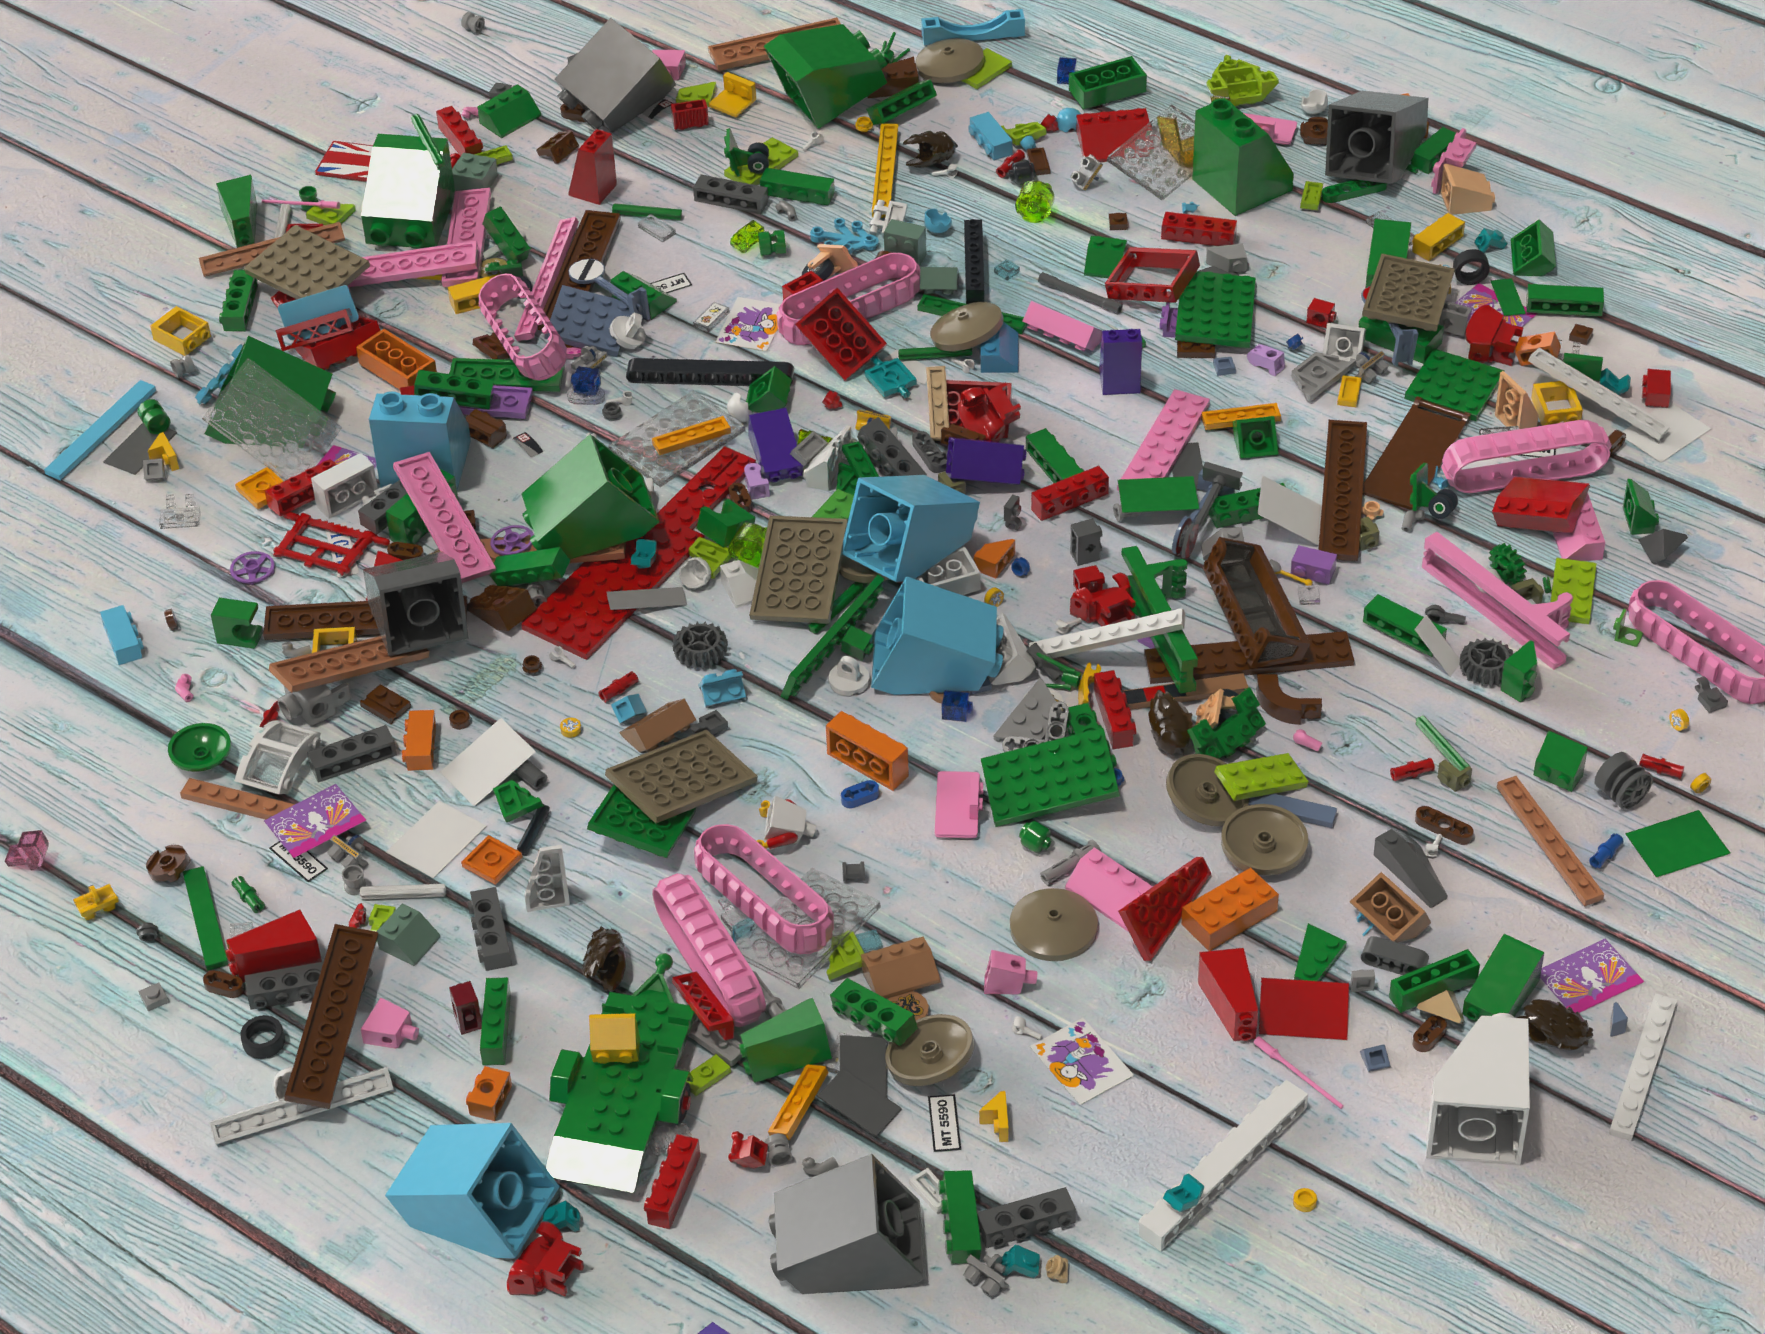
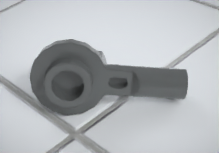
(1438, 614)

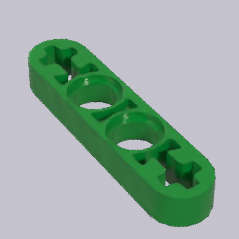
(1335, 192)

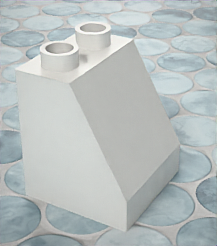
(1473, 1088)

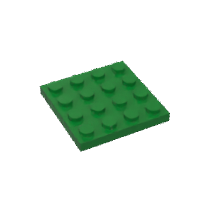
(1455, 383)
(627, 823)

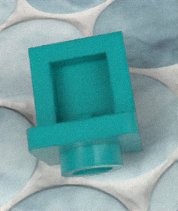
(1489, 237)
(1613, 383)
(645, 553)
(1185, 1195)
(563, 1215)
(1021, 1261)

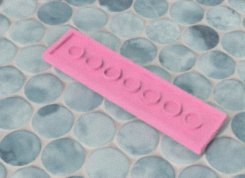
(466, 226)
(419, 263)
(1167, 436)
(444, 515)

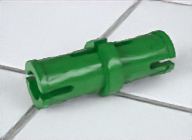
(248, 894)

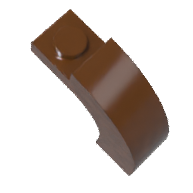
(1283, 706)

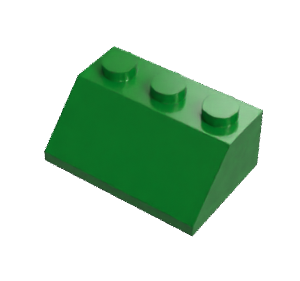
(508, 111)
(1533, 250)
(657, 299)

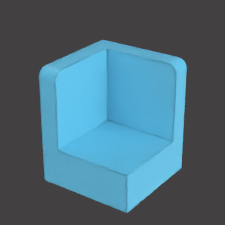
(628, 707)

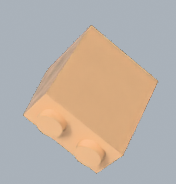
(1465, 190)

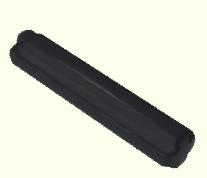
(533, 829)

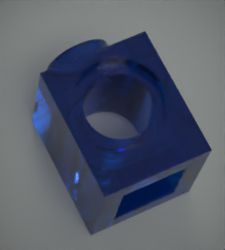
(1065, 66)
(586, 380)
(956, 706)

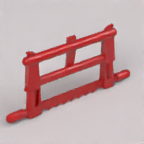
(352, 555)

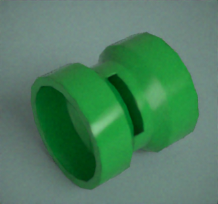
(308, 194)

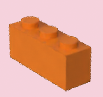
(419, 740)

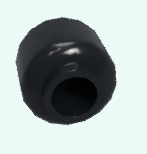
(1022, 172)

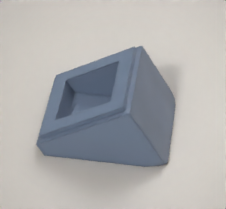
(1618, 1020)
(1375, 1057)

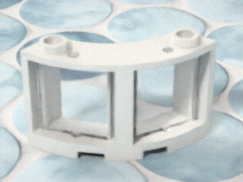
(276, 756)

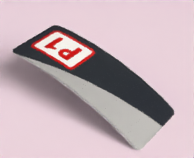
(656, 108)
(528, 444)

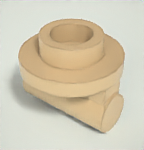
(1057, 1268)

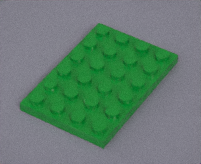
(1216, 310)
(1049, 777)

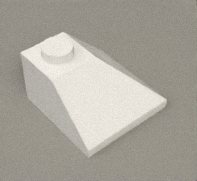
(1344, 341)
(739, 581)

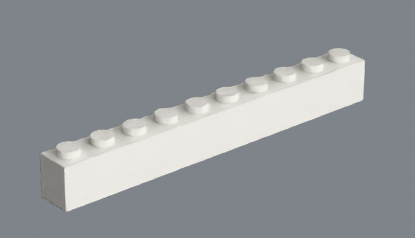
(1227, 1161)

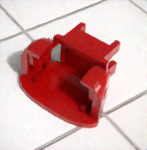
(1490, 329)
(988, 414)
(1106, 605)
(544, 1264)

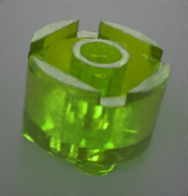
(1035, 201)
(748, 544)

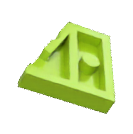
(697, 92)
(1022, 130)
(329, 216)
(710, 552)
(845, 959)

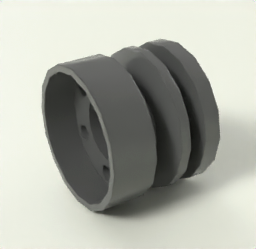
(1623, 780)

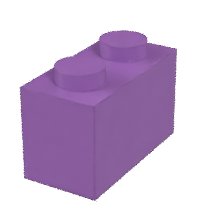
(1313, 564)

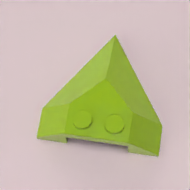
(1241, 81)

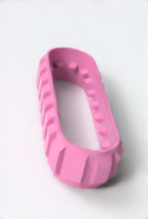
(851, 282)
(552, 356)
(1522, 442)
(1691, 653)
(792, 937)
(708, 947)

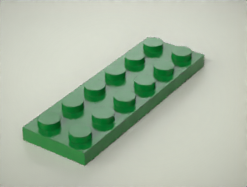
(503, 373)

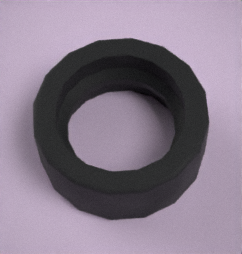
(1474, 277)
(267, 1049)

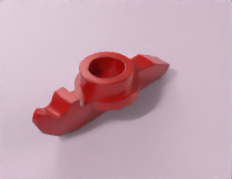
(270, 715)
(358, 917)

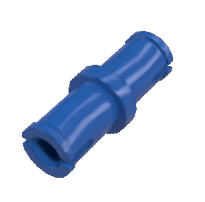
(1606, 850)

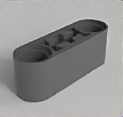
(1393, 956)

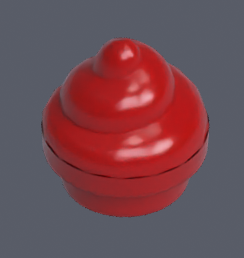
(1050, 123)
(832, 400)

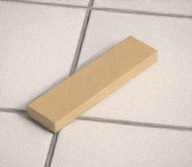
(937, 400)

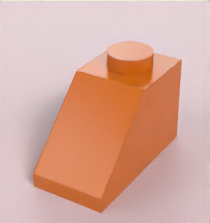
(994, 557)

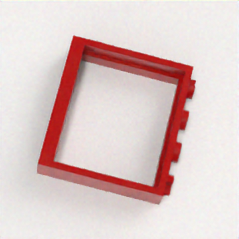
(1155, 258)

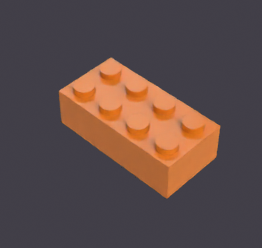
(393, 359)
(867, 750)
(1229, 909)

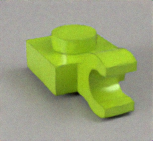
(379, 915)

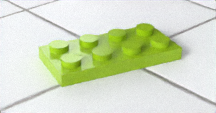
(779, 156)
(1578, 580)
(1261, 776)

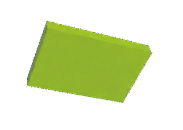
(993, 66)

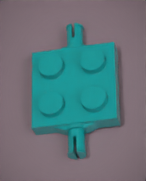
(890, 377)

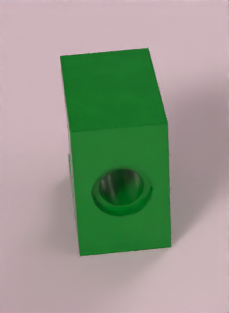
(724, 525)
(233, 623)

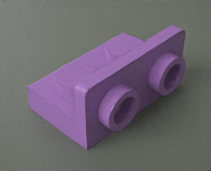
(1168, 323)

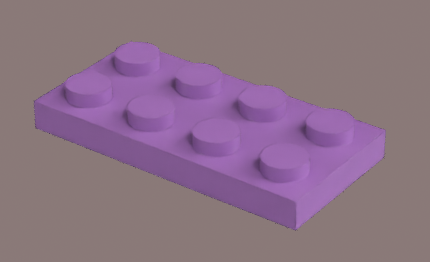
(506, 402)

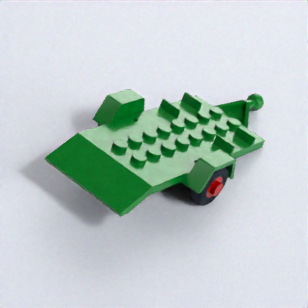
(617, 1104)

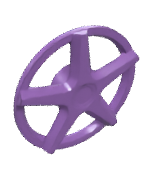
(511, 540)
(252, 567)

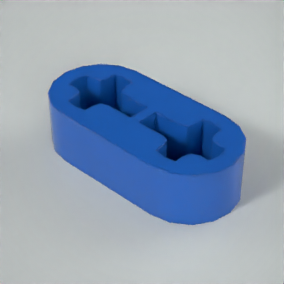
(860, 794)

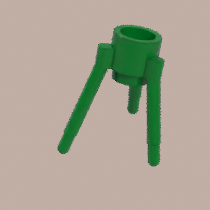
(889, 54)
(1070, 676)

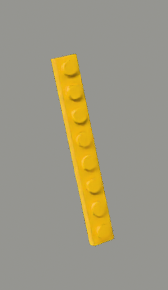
(885, 165)

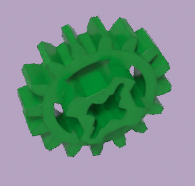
(1507, 564)

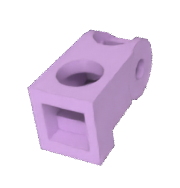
(1267, 358)
(755, 484)

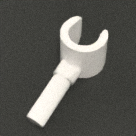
(815, 138)
(949, 172)
(966, 364)
(626, 398)
(1064, 627)
(554, 657)
(1432, 849)
(1020, 1028)

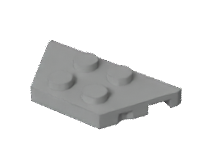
(1319, 373)
(1030, 715)

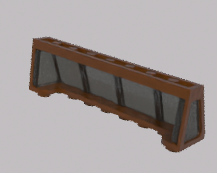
(1255, 603)

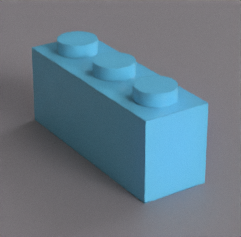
(990, 136)
(122, 634)

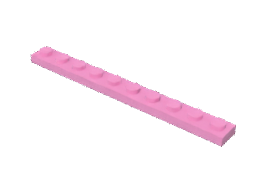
(547, 276)

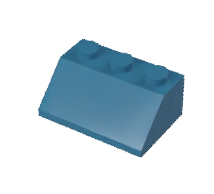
(1000, 352)

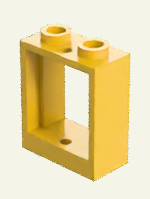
(162, 328)
(1554, 392)
(333, 636)

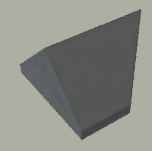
(1661, 544)

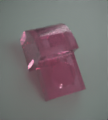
(29, 850)

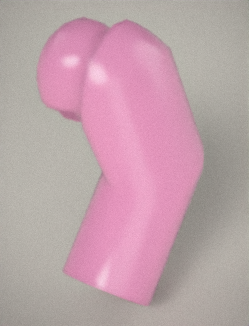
(467, 111)
(182, 687)
(1302, 738)

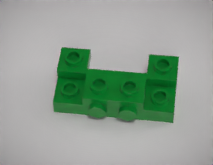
(1232, 732)

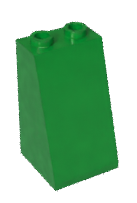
(239, 208)
(1388, 238)
(1505, 980)
(785, 1042)

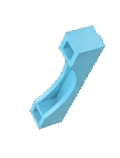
(1008, 24)

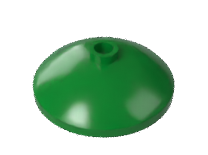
(199, 747)

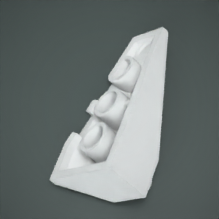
(825, 464)
(1016, 662)
(548, 881)

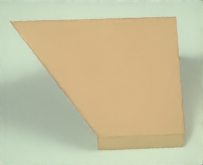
(1443, 1005)

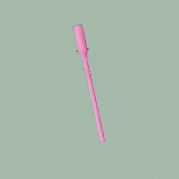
(323, 204)
(1273, 1053)

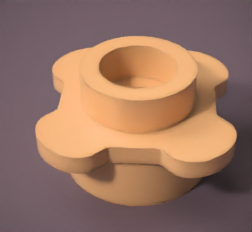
(1372, 510)

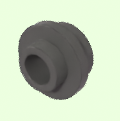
(611, 410)
(147, 932)

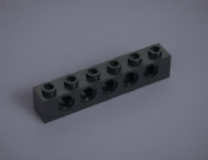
(974, 261)

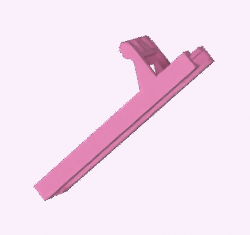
(1546, 618)

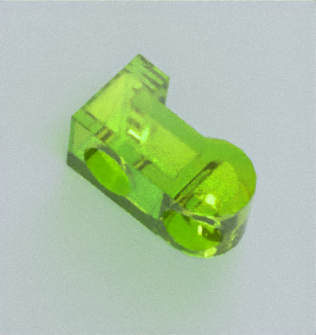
(746, 236)

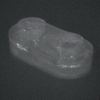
(577, 398)

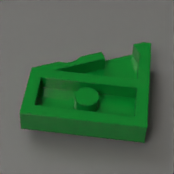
(846, 479)
(515, 800)

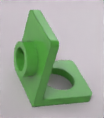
(1621, 631)

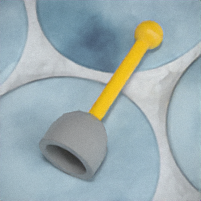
(1277, 569)

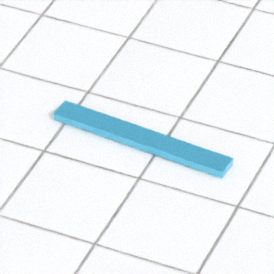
(100, 430)

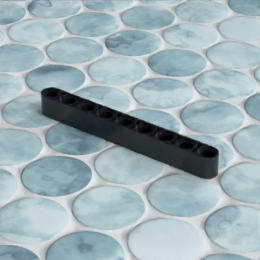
(701, 371)

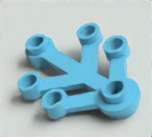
(865, 241)
(204, 394)

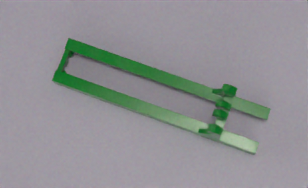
(1151, 600)

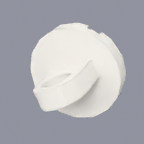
(628, 331)
(848, 677)

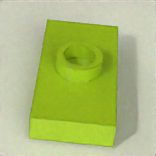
(501, 154)
(1311, 195)
(708, 1074)

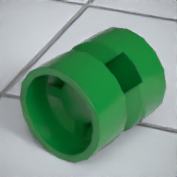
(765, 242)
(153, 416)

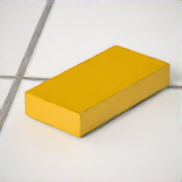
(1349, 391)

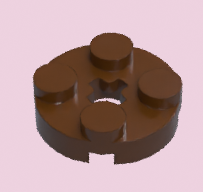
(1309, 133)
(168, 863)

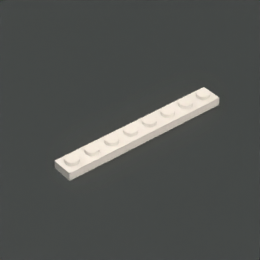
(1599, 393)
(1113, 634)
(1643, 1067)
(285, 1111)

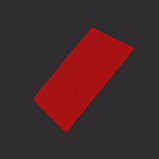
(1304, 1008)

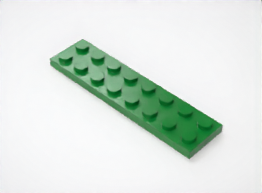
(833, 636)

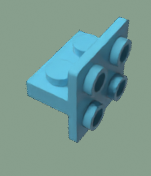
(722, 688)

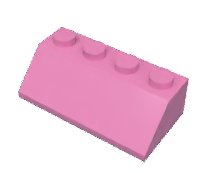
(1062, 326)
(1587, 539)
(1105, 884)

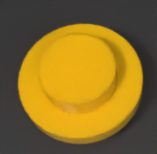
(863, 124)

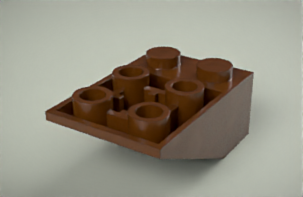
(502, 606)

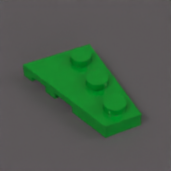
(1318, 954)

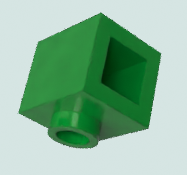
(857, 643)

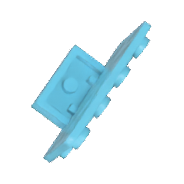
(316, 306)

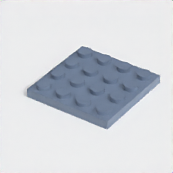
(585, 319)

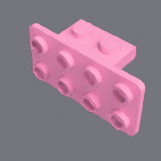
(1279, 130)
(1456, 155)
(958, 804)

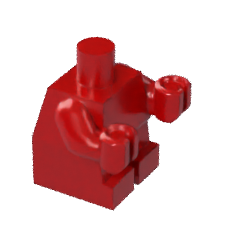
(748, 1152)

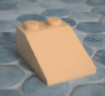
(1514, 404)

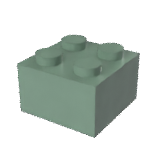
(474, 172)
(906, 239)

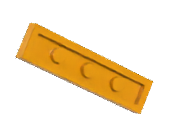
(1223, 418)
(691, 435)
(798, 1100)

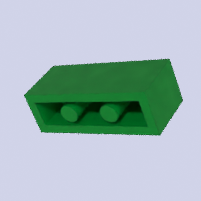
(1431, 150)
(506, 235)

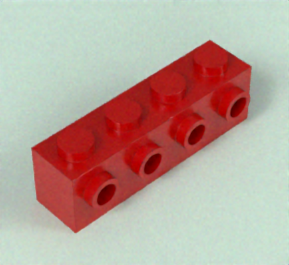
(458, 131)
(1198, 229)
(296, 490)
(1070, 493)
(1113, 709)
(672, 1181)

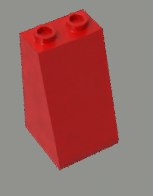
(594, 169)
(273, 946)
(1229, 989)

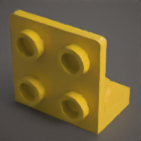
(736, 96)

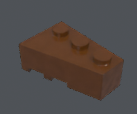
(898, 77)

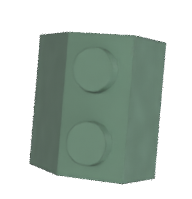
(939, 279)
(407, 935)

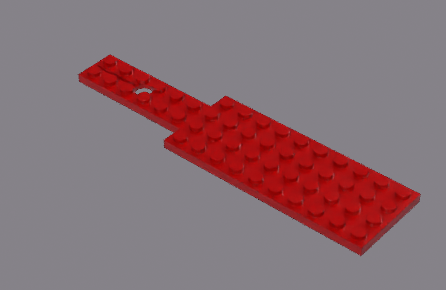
(579, 609)

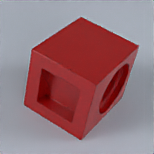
(1321, 313)
(1088, 577)

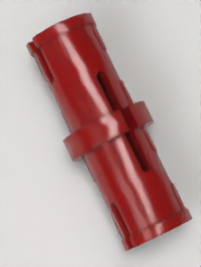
(1018, 156)
(618, 686)
(1661, 766)
(1412, 769)

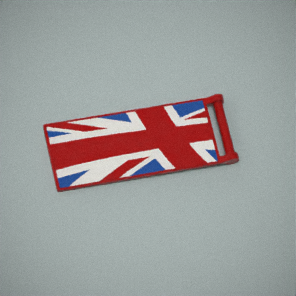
(351, 161)

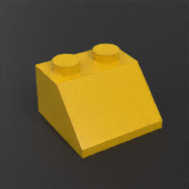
(614, 1038)

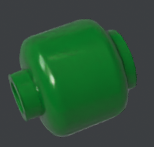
(1035, 837)

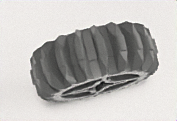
(705, 646)
(1484, 661)

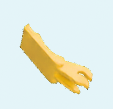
(1086, 680)

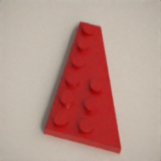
(1159, 909)

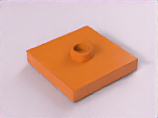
(492, 859)

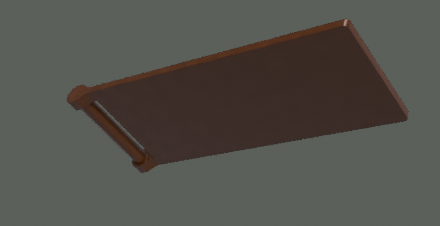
(1418, 440)

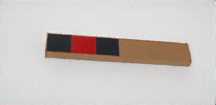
(1142, 697)

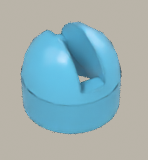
(1028, 143)

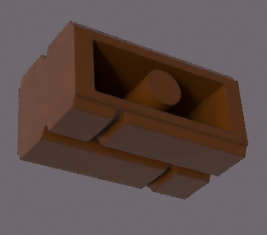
(486, 428)

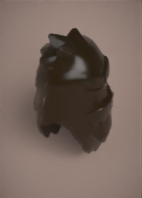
(932, 148)
(1169, 723)
(605, 958)
(1556, 1025)

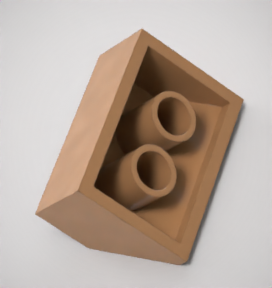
(659, 726)
(1391, 909)
(900, 968)

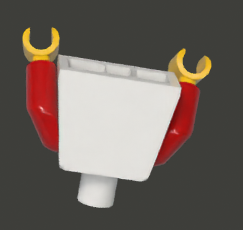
(784, 823)

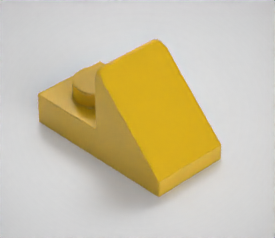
(162, 449)
(996, 1113)

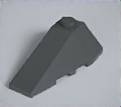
(1410, 865)

